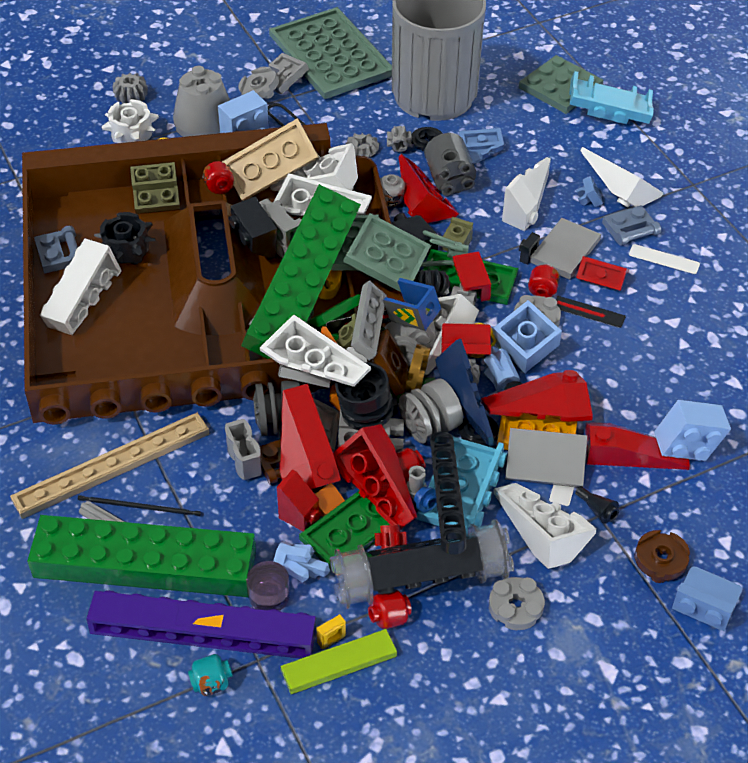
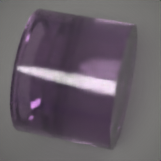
(268, 586)

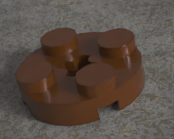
(659, 568)

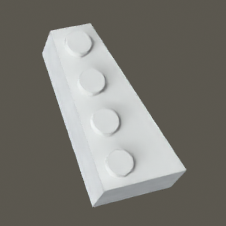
(80, 286)

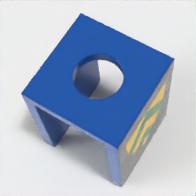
(411, 315)

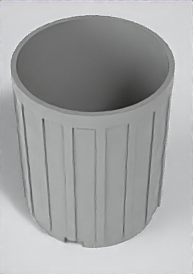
(436, 55)

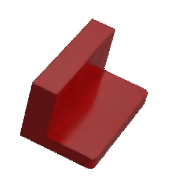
(602, 273)
(473, 274)
(474, 337)

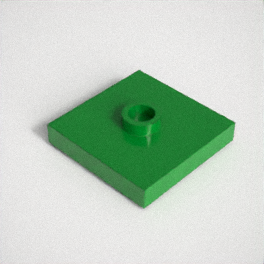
(335, 312)

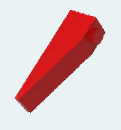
(422, 196)
(555, 395)
(304, 440)
(621, 446)
(374, 468)

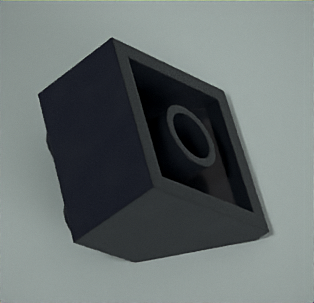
(254, 227)

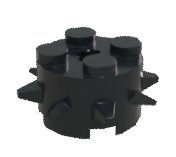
(126, 237)

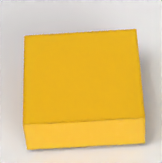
(331, 632)

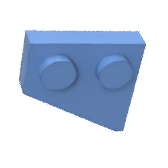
(482, 143)

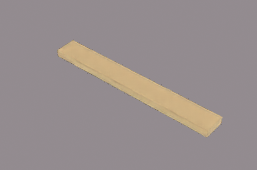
(109, 465)

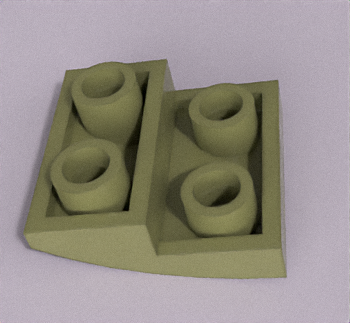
(155, 187)

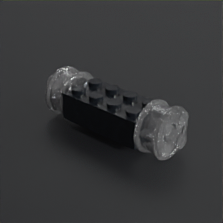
(418, 562)

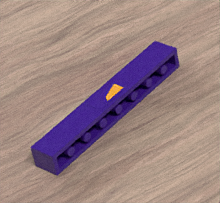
(202, 624)

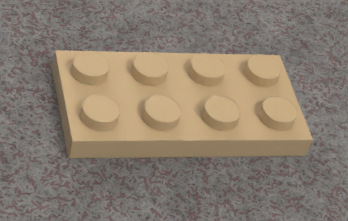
(271, 159)

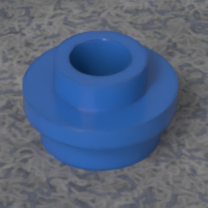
(425, 499)

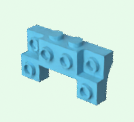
(610, 102)

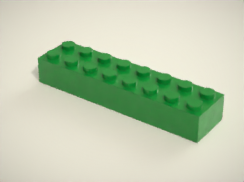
(303, 266)
(142, 555)

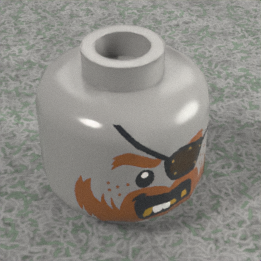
(393, 189)

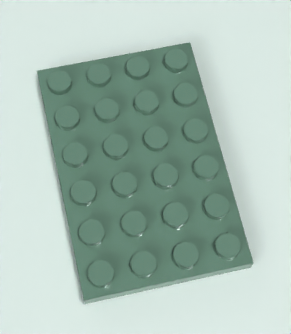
(334, 51)

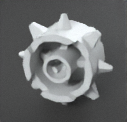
(130, 122)

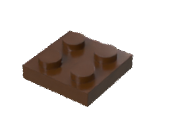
(392, 361)

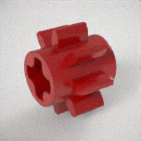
(390, 536)

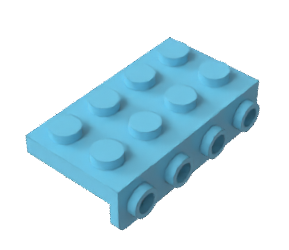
(477, 473)

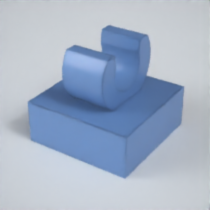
(589, 193)

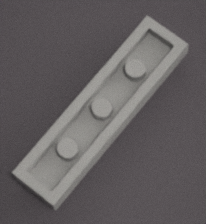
(368, 321)

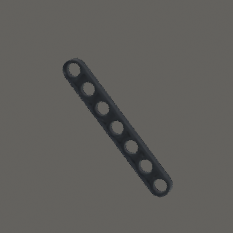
(445, 498)

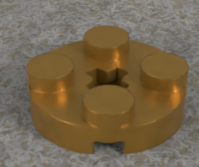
(417, 368)

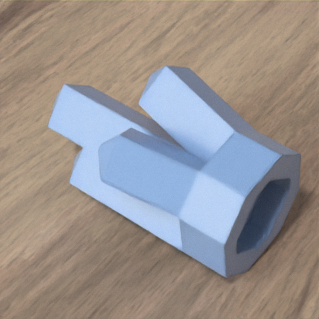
(500, 368)
(298, 561)

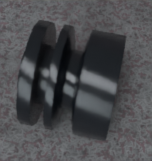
(368, 401)

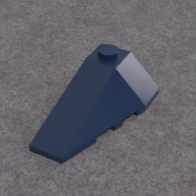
(456, 370)

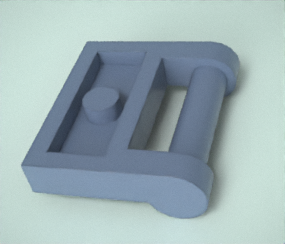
(630, 225)
(51, 251)

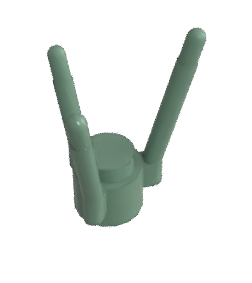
(454, 248)

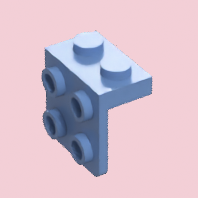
(707, 598)

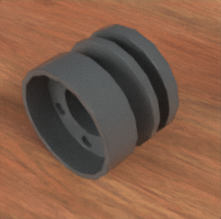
(269, 406)

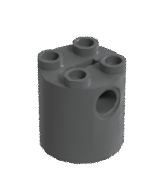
(450, 163)

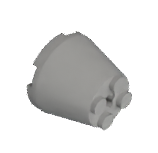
(198, 102)

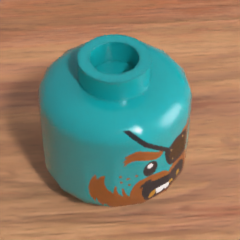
(210, 675)

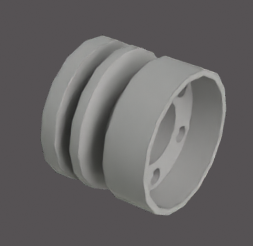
(430, 410)

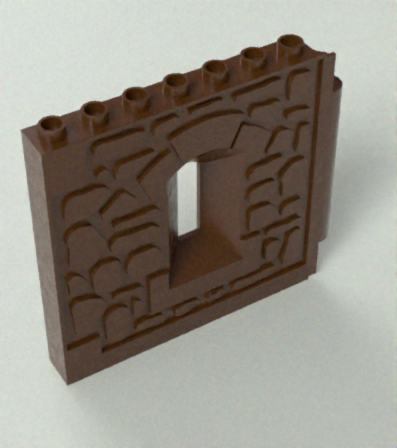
(160, 327)

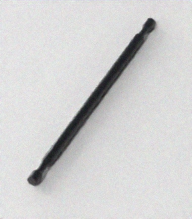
(139, 505)

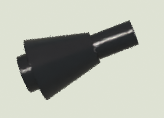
(603, 507)

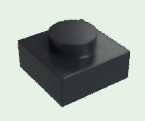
(528, 247)

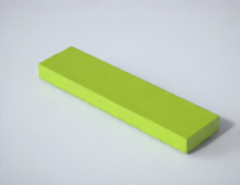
(338, 661)

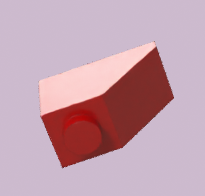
(297, 502)

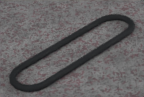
(288, 111)

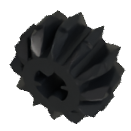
(435, 278)

